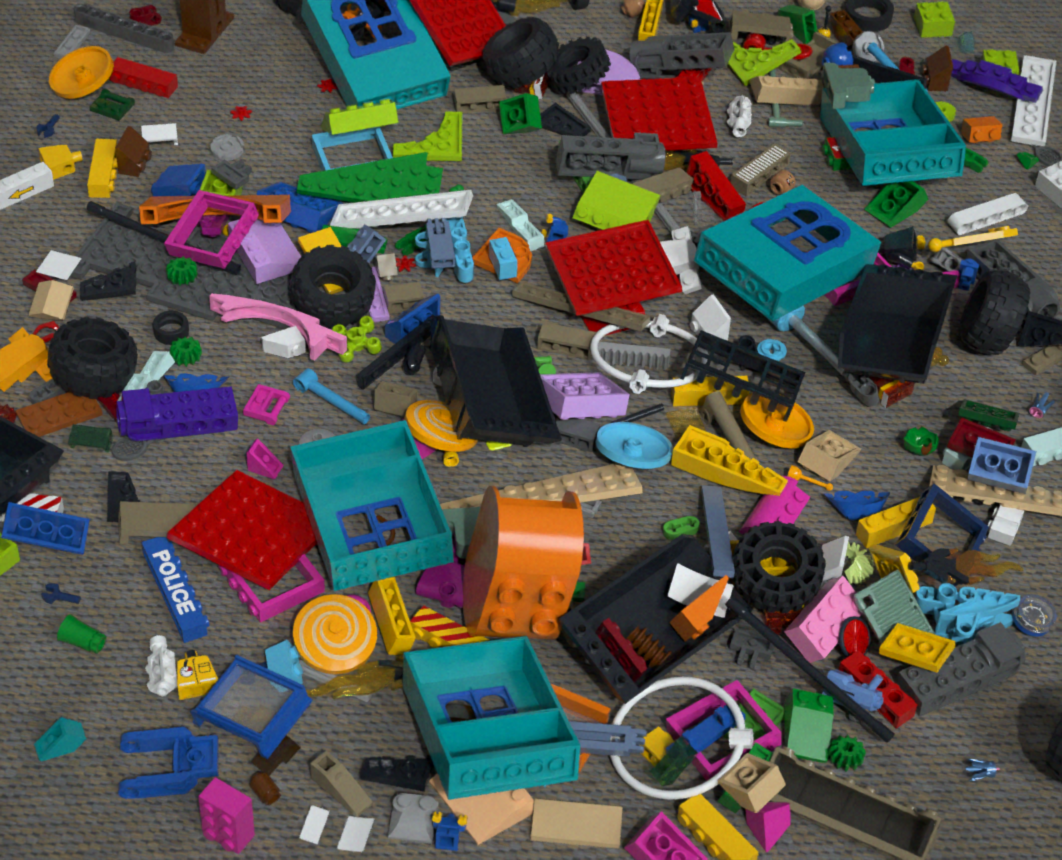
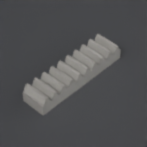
(634, 354)

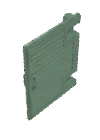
(891, 606)

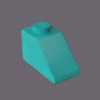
(60, 739)

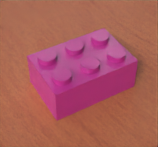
(226, 816)

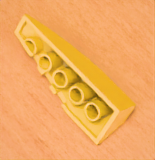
(721, 463)

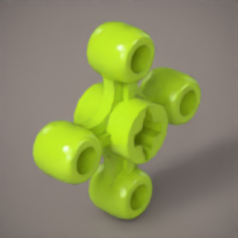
(357, 338)

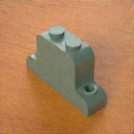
(846, 85)
(462, 525)

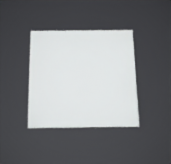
(58, 265)

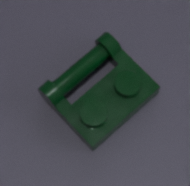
(111, 109)

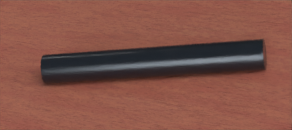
(641, 414)

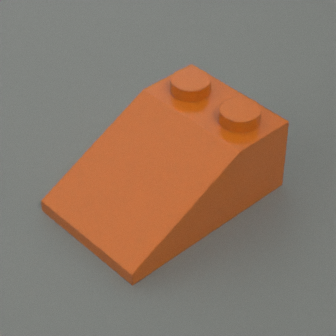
(694, 618)

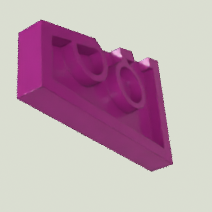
(212, 224)

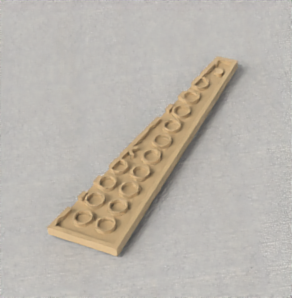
(957, 484)
(589, 485)

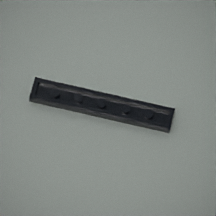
(885, 73)
(393, 354)

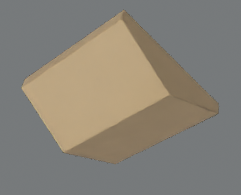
(51, 300)

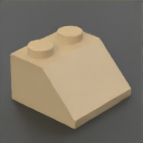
(752, 782)

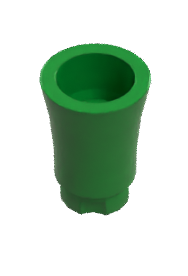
(80, 635)

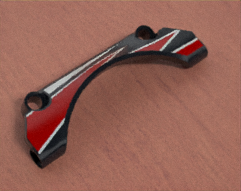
(702, 8)

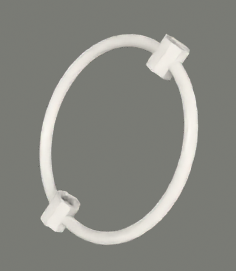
(640, 379)
(739, 739)

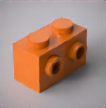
(981, 129)

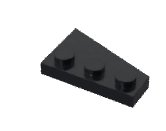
(563, 122)
(117, 283)
(1041, 331)
(119, 489)
(402, 773)

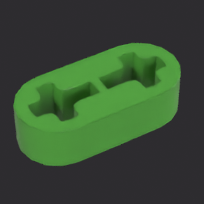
(680, 527)

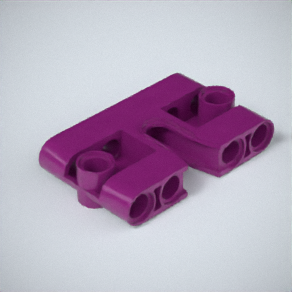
(444, 582)

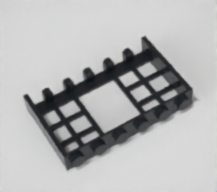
(750, 359)

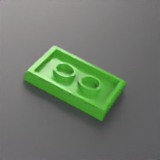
(771, 708)

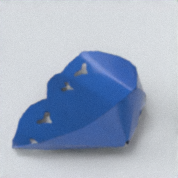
(194, 382)
(856, 505)

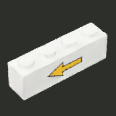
(25, 184)

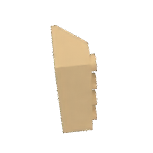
(787, 90)

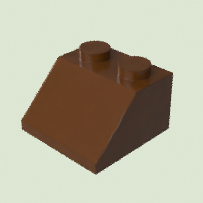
(938, 70)
(132, 153)

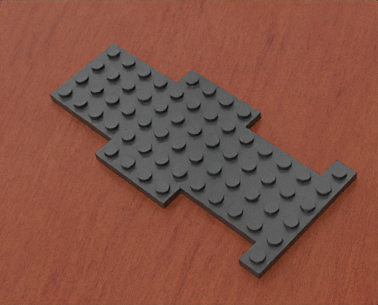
(117, 246)

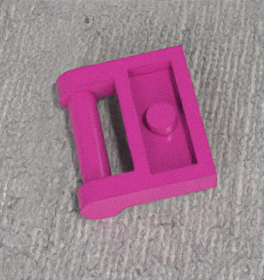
(260, 402)

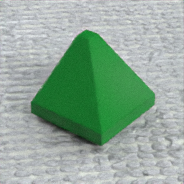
(1027, 159)

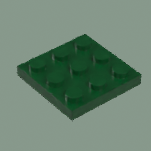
(989, 415)

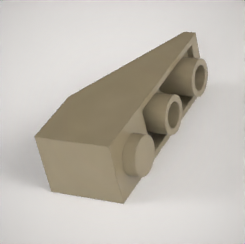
(339, 783)

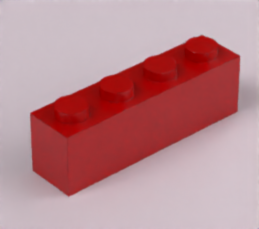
(143, 77)

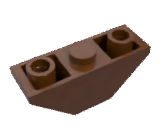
(844, 27)

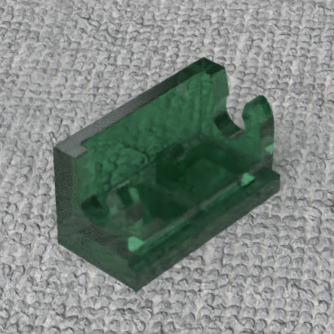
(91, 437)
(674, 762)

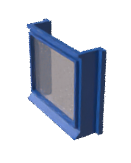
(253, 704)

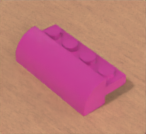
(778, 508)

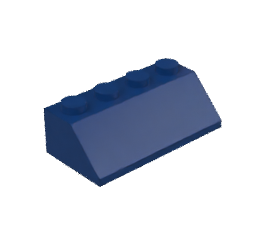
(45, 528)

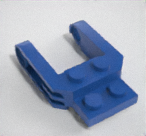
(192, 760)

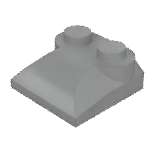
(412, 818)

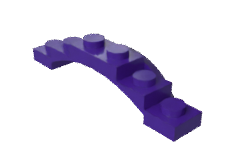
(996, 78)

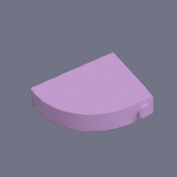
(619, 70)

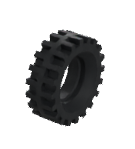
(583, 75)

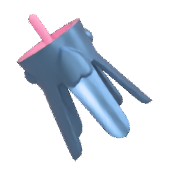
(1038, 408)
(986, 769)

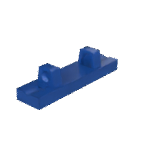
(710, 729)

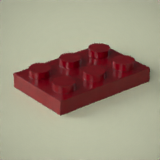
(967, 433)
(621, 649)

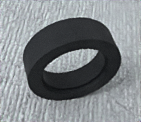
(871, 24)

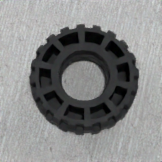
(784, 542)

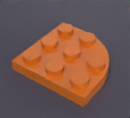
(519, 247)

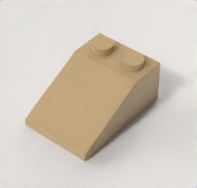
(828, 455)

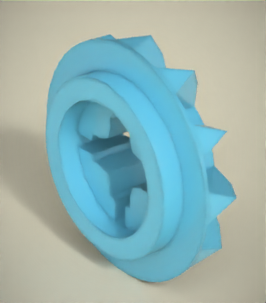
(778, 348)

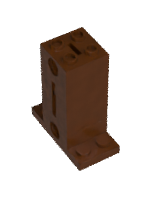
(202, 23)

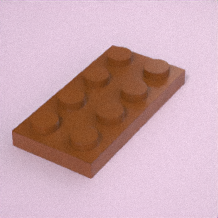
(57, 413)

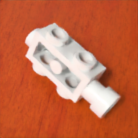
(739, 115)
(161, 667)

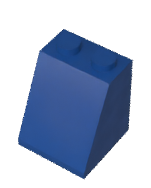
(180, 180)

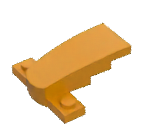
(22, 358)

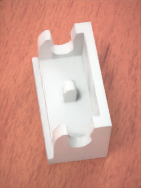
(161, 132)

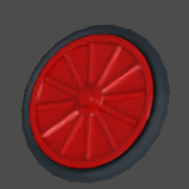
(854, 636)

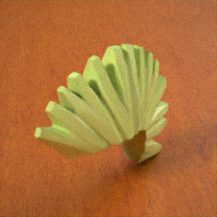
(860, 566)

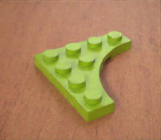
(758, 62)
(440, 145)

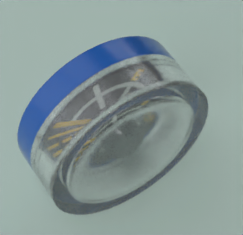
(1034, 615)

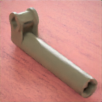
(717, 409)

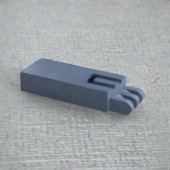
(440, 244)
(596, 739)

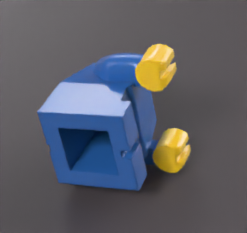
(698, 24)
(557, 230)
(448, 830)

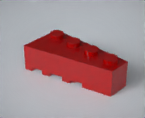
(714, 186)

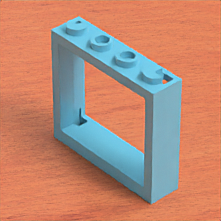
(325, 140)

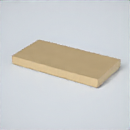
(576, 823)

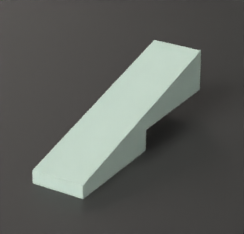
(518, 220)
(153, 370)

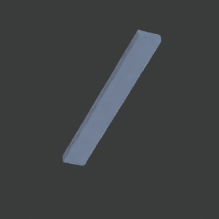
(717, 531)

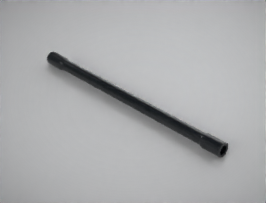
(144, 229)
(877, 727)

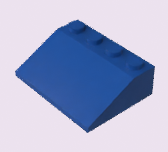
(306, 210)

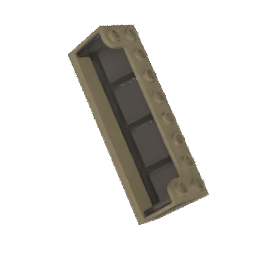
(854, 810)

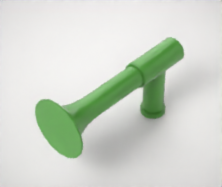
(547, 367)

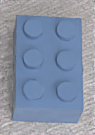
(1001, 465)

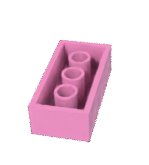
(819, 623)

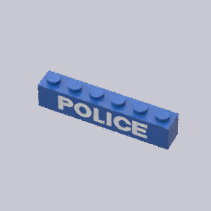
(175, 589)

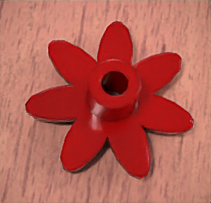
(327, 85)
(241, 112)
(405, 263)

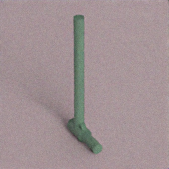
(776, 120)

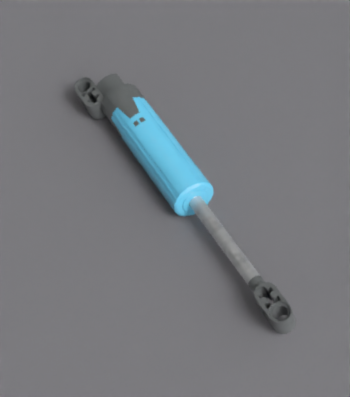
(793, 320)

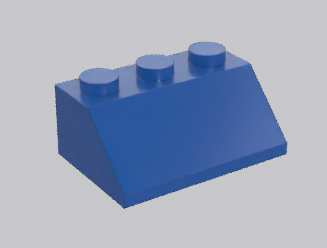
(412, 317)

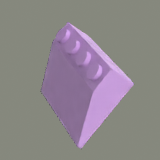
(267, 251)
(584, 395)

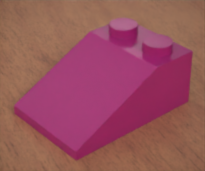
(662, 841)

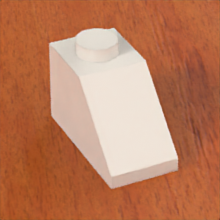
(284, 343)

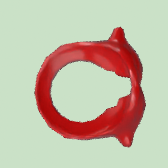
(52, 324)

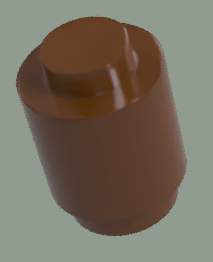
(265, 788)

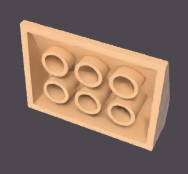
(488, 812)

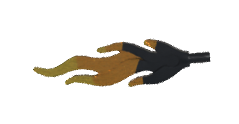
(960, 568)

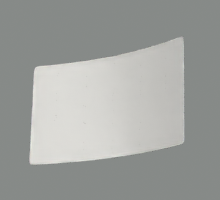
(689, 585)
(352, 838)

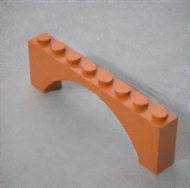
(165, 208)

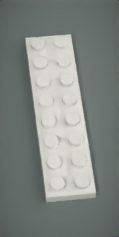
(1032, 118)
(403, 209)

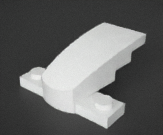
(681, 256)

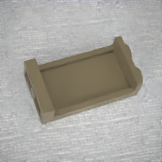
(760, 24)
(812, 65)
(149, 518)

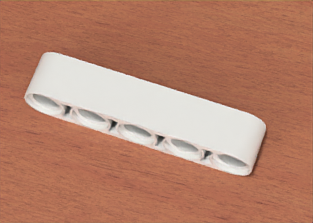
(987, 213)

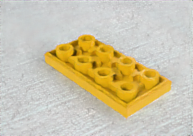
(321, 238)

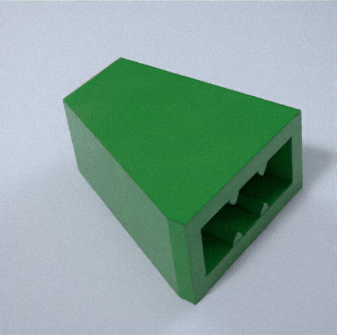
(803, 22)

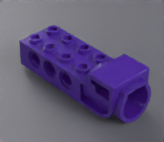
(176, 413)

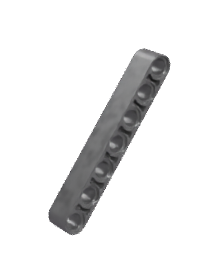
(124, 28)

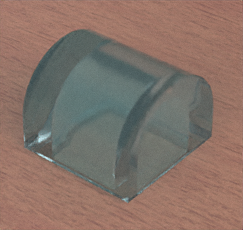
(967, 42)

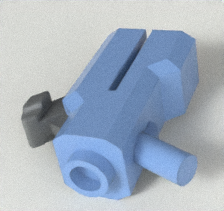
(863, 694)

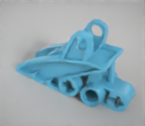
(463, 259)
(971, 615)

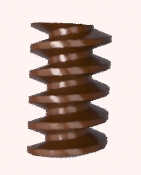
(648, 647)

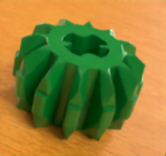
(181, 271)
(185, 351)
(846, 752)

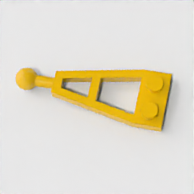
(936, 244)

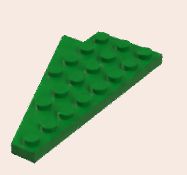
(374, 180)

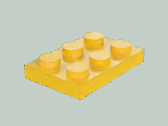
(890, 560)
(917, 647)

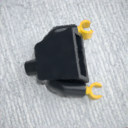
(902, 247)

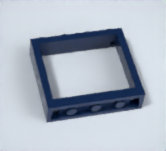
(935, 495)

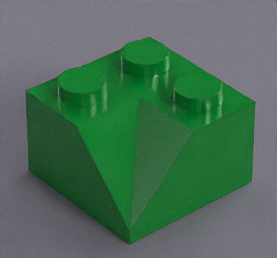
(520, 114)

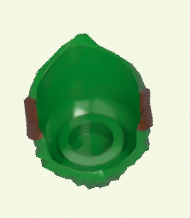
(920, 441)

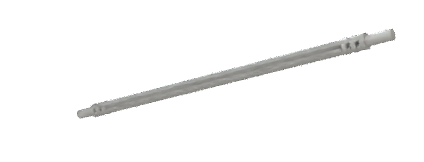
(598, 129)

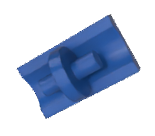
(968, 272)

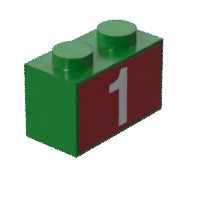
(834, 155)

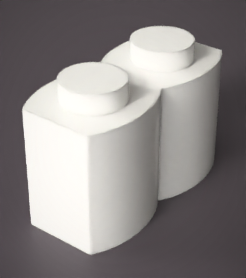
(1005, 524)

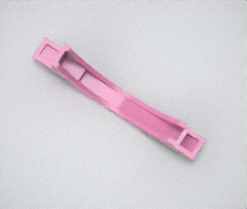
(316, 336)

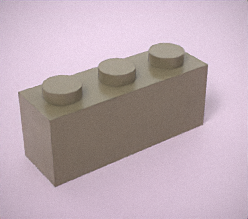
(479, 99)
(565, 340)

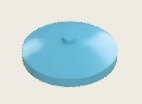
(634, 445)

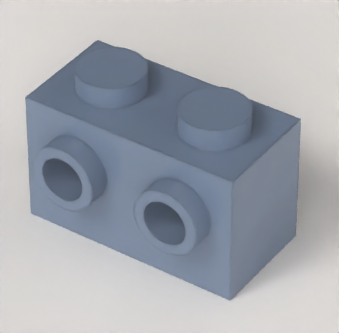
(366, 243)

